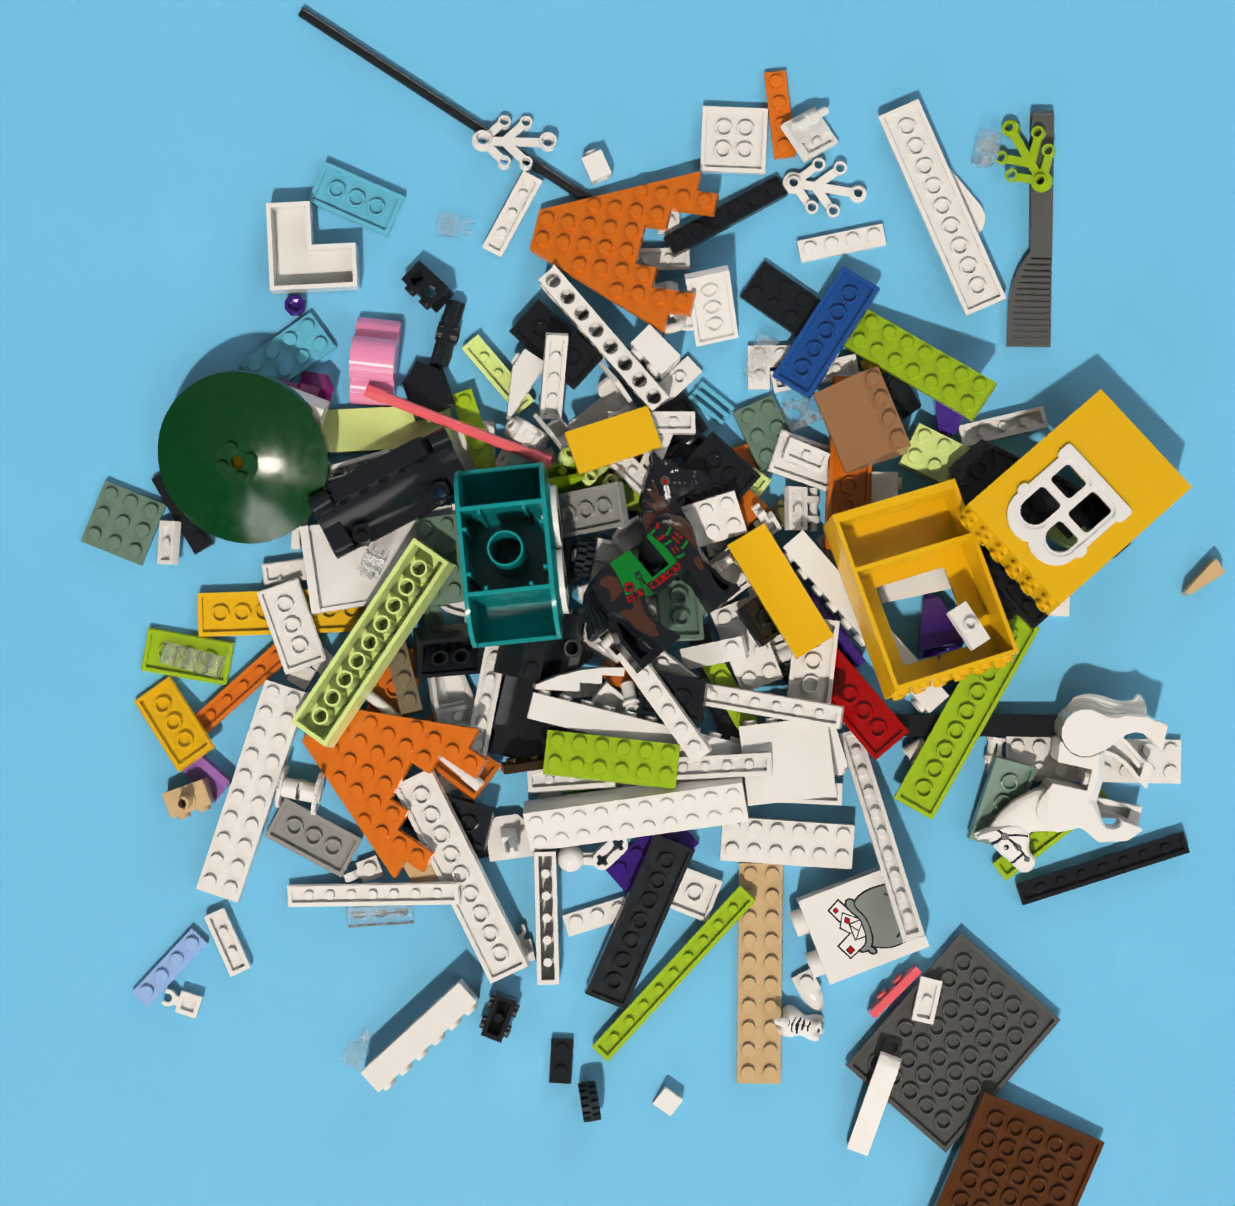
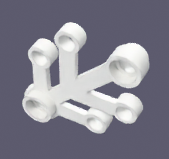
(511, 142)
(821, 187)

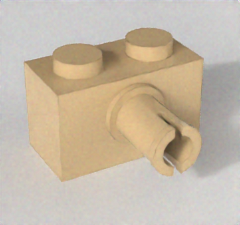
(189, 798)

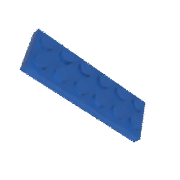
(826, 332)

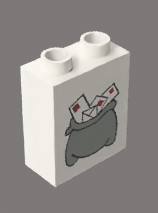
(851, 927)

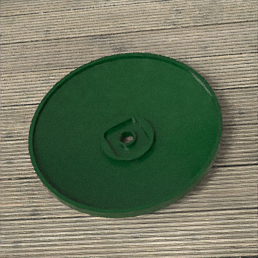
(264, 426)

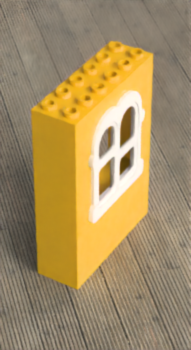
(1113, 463)

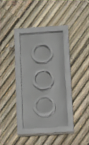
(593, 509)
(313, 837)

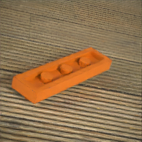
(779, 113)

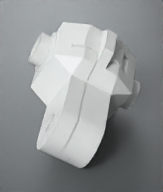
(523, 433)

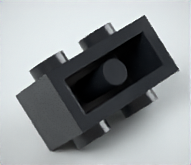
(496, 1024)

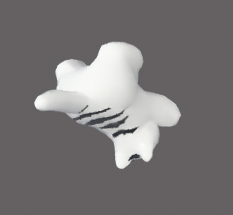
(796, 1023)

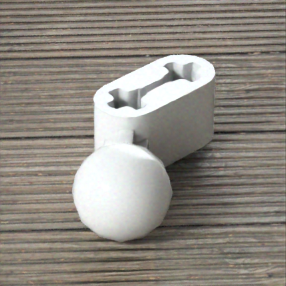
(572, 858)

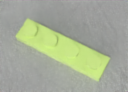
(492, 369)

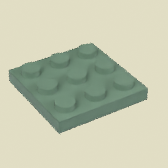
(123, 523)

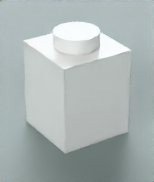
(596, 166)

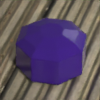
(295, 305)

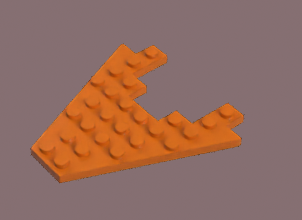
(602, 240)
(372, 764)

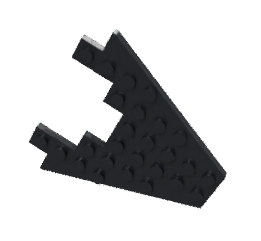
(979, 469)

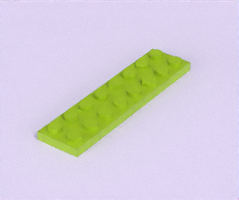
(920, 365)

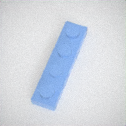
(170, 967)

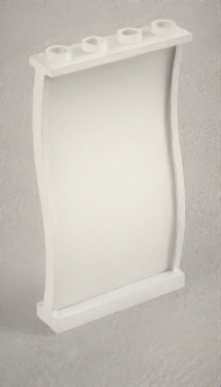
(335, 582)

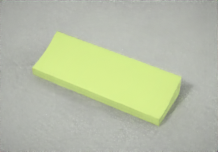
(374, 429)

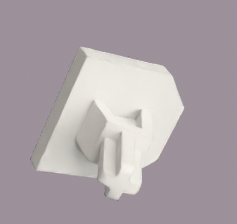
(508, 838)

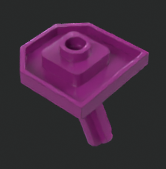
(315, 384)

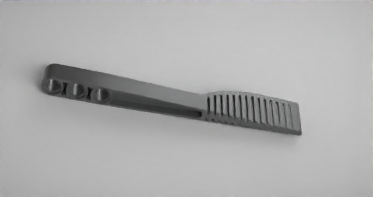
(1030, 291)

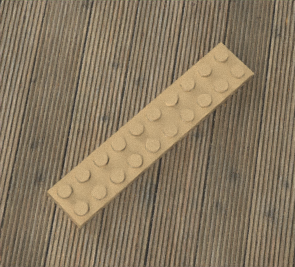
(760, 975)

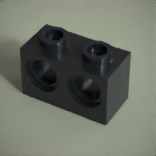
(427, 287)

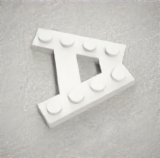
(666, 424)

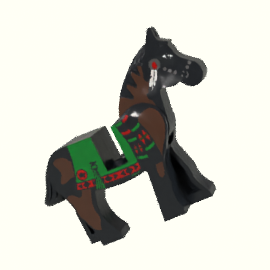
(668, 542)

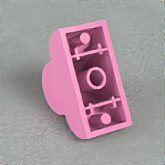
(374, 358)

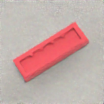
(900, 983)

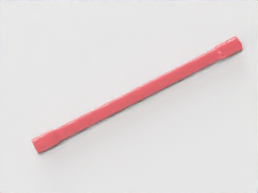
(384, 397)

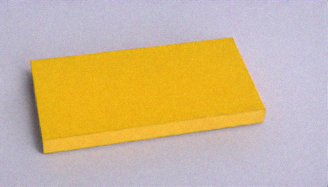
(612, 440)
(174, 724)

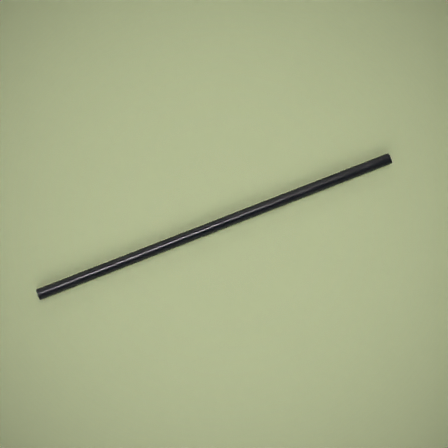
(432, 97)

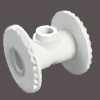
(299, 789)

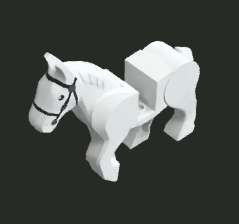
(1084, 735)

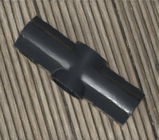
(447, 333)

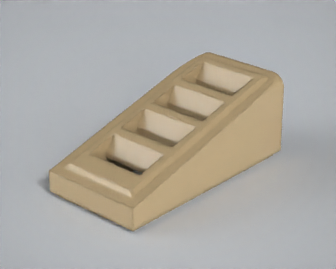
(1207, 574)

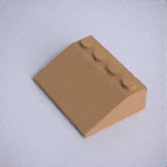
(862, 420)

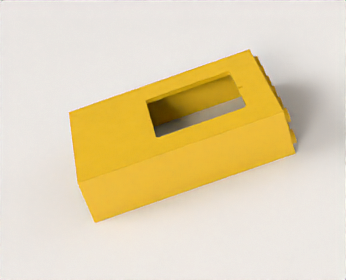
(903, 540)

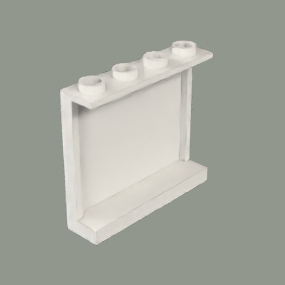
(799, 761)

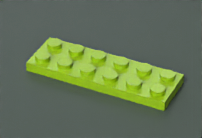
(611, 759)

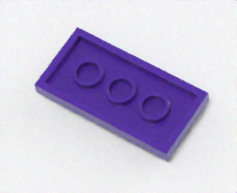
(626, 866)

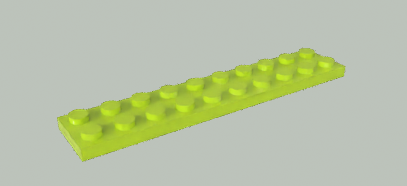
(958, 730)

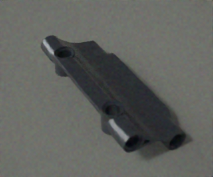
(387, 492)
(511, 730)

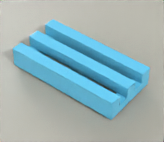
(725, 414)

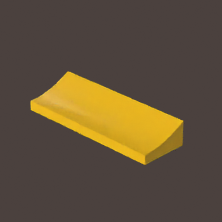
(780, 591)

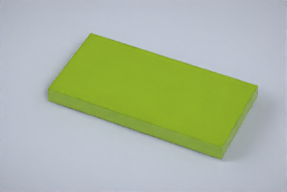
(154, 646)

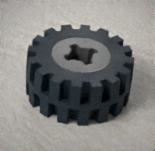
(589, 1101)

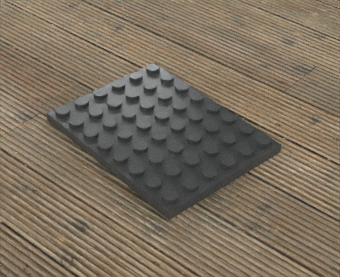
(976, 1044)

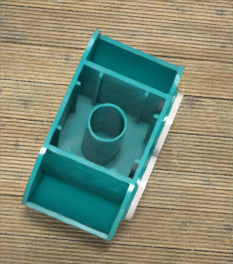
(511, 554)

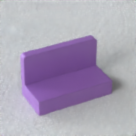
(205, 768)

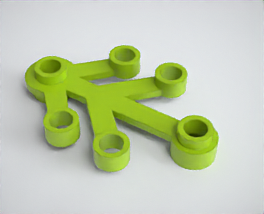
(1028, 158)

